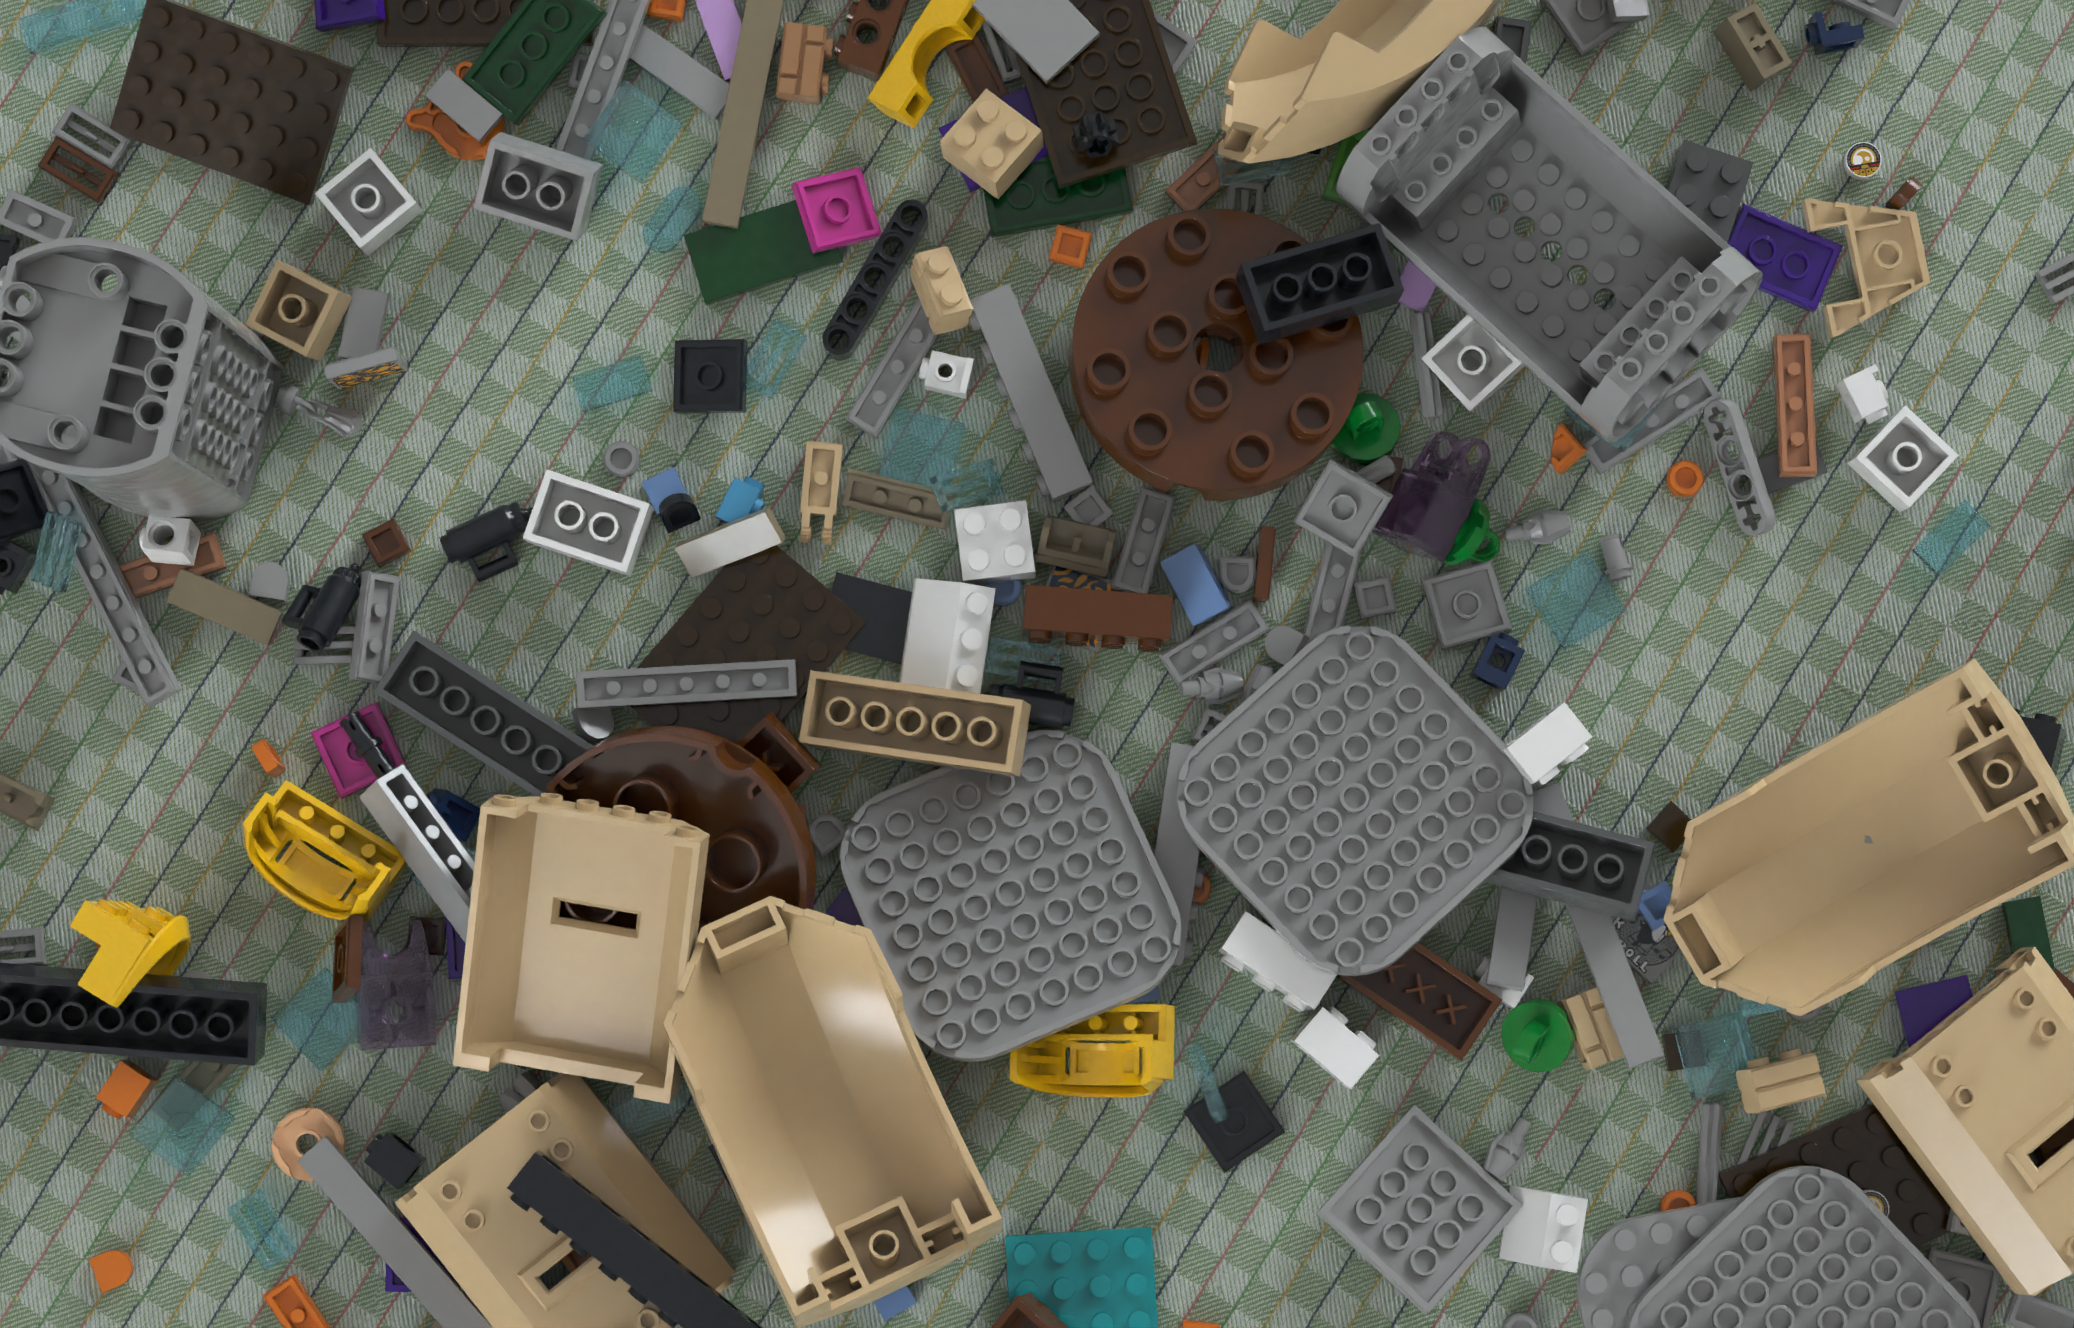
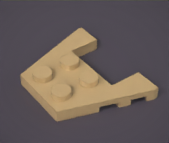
(1883, 253)

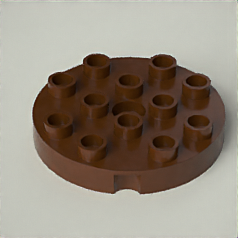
(1167, 413)
(753, 822)

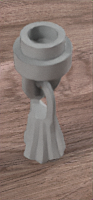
(342, 420)

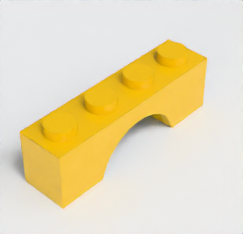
(902, 87)

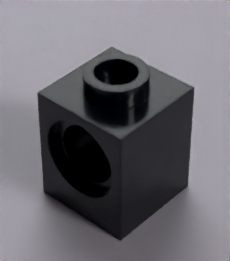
(393, 1159)

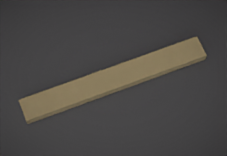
(742, 113)

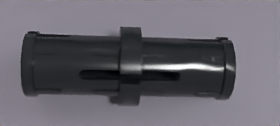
(367, 745)

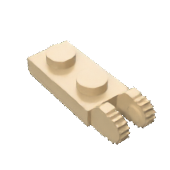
(820, 487)

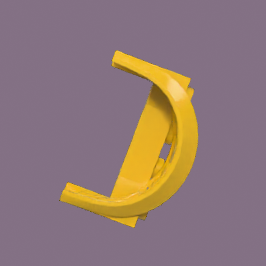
(305, 874)
(132, 945)
(1102, 1068)

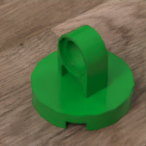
(1369, 430)
(1471, 535)
(1537, 1035)

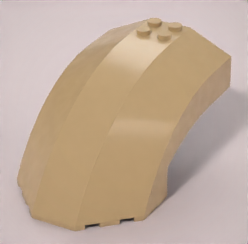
(1337, 76)
(1795, 904)
(823, 1108)

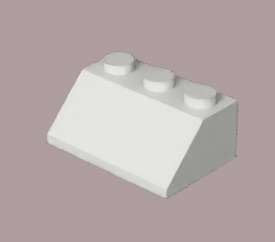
(947, 635)

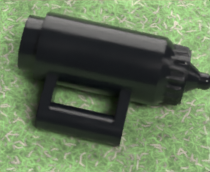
(484, 534)
(328, 609)
(1047, 707)

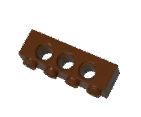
(871, 58)

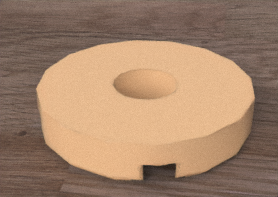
(291, 1129)

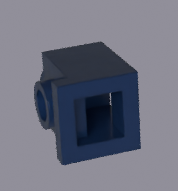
(1498, 676)

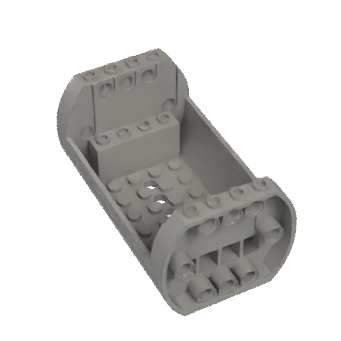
(1495, 128)
(150, 380)

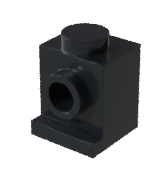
(19, 565)

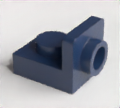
(1838, 38)
(455, 811)

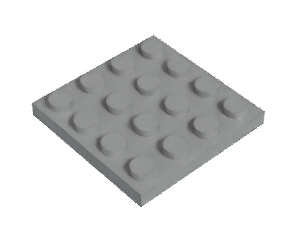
(1419, 1209)

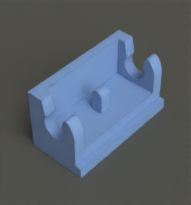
(1196, 584)

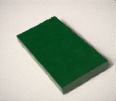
(531, 53)
(1038, 203)
(759, 253)

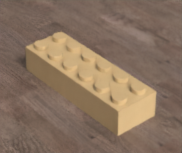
(915, 723)

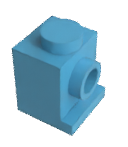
(741, 500)

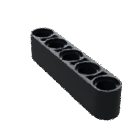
(876, 262)

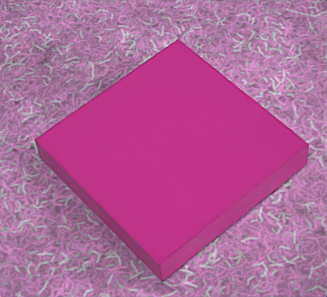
(836, 210)
(339, 756)

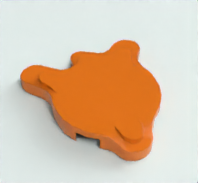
(447, 132)

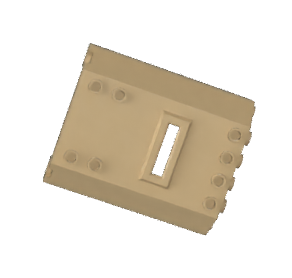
(570, 988)
(1981, 1100)
(503, 1250)

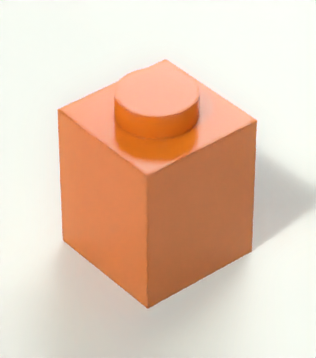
(126, 1090)

